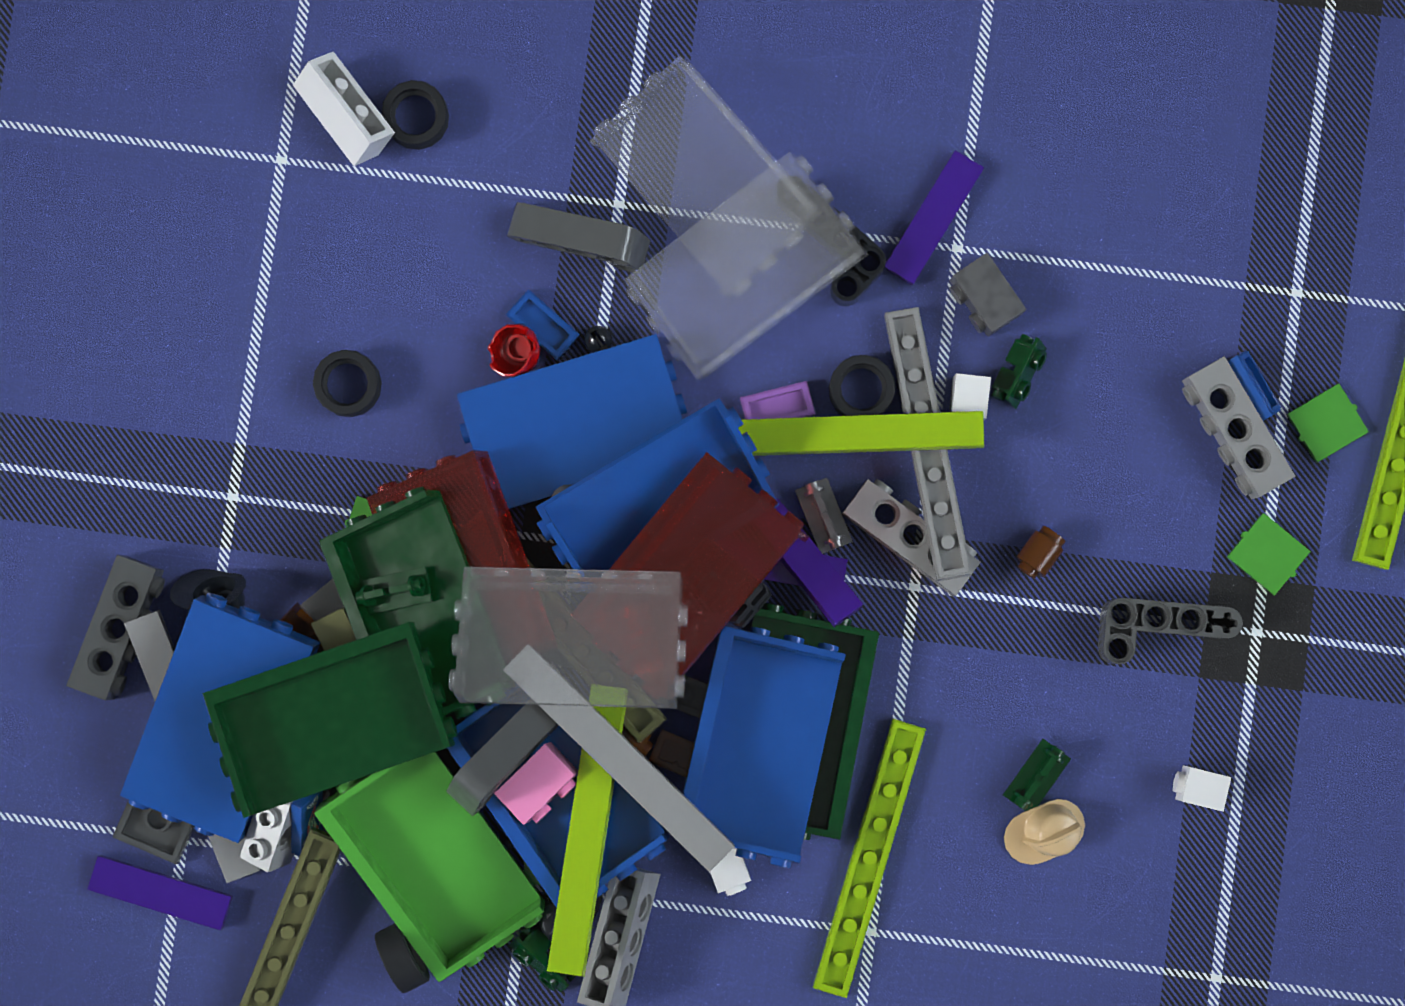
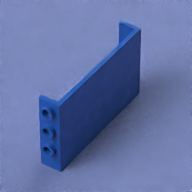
(571, 417)
(612, 505)
(763, 740)
(176, 758)
(542, 845)

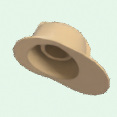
(1044, 832)

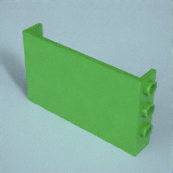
(431, 863)

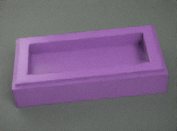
(782, 402)

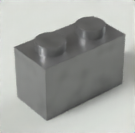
(986, 295)

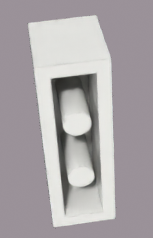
(343, 108)

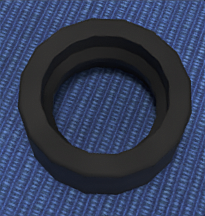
(409, 89)
(331, 362)
(859, 362)
(400, 959)

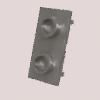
(823, 515)

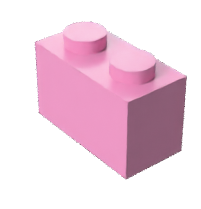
(537, 783)

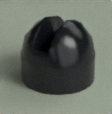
(604, 334)

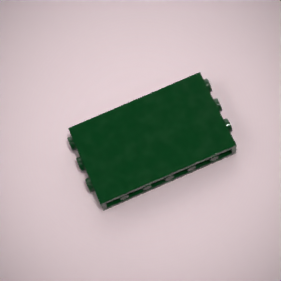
(397, 540)
(848, 708)
(329, 719)

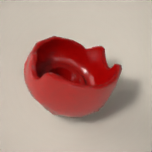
(514, 350)

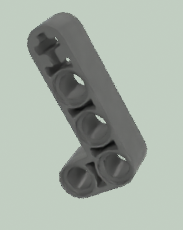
(579, 235)
(1170, 624)
(500, 757)

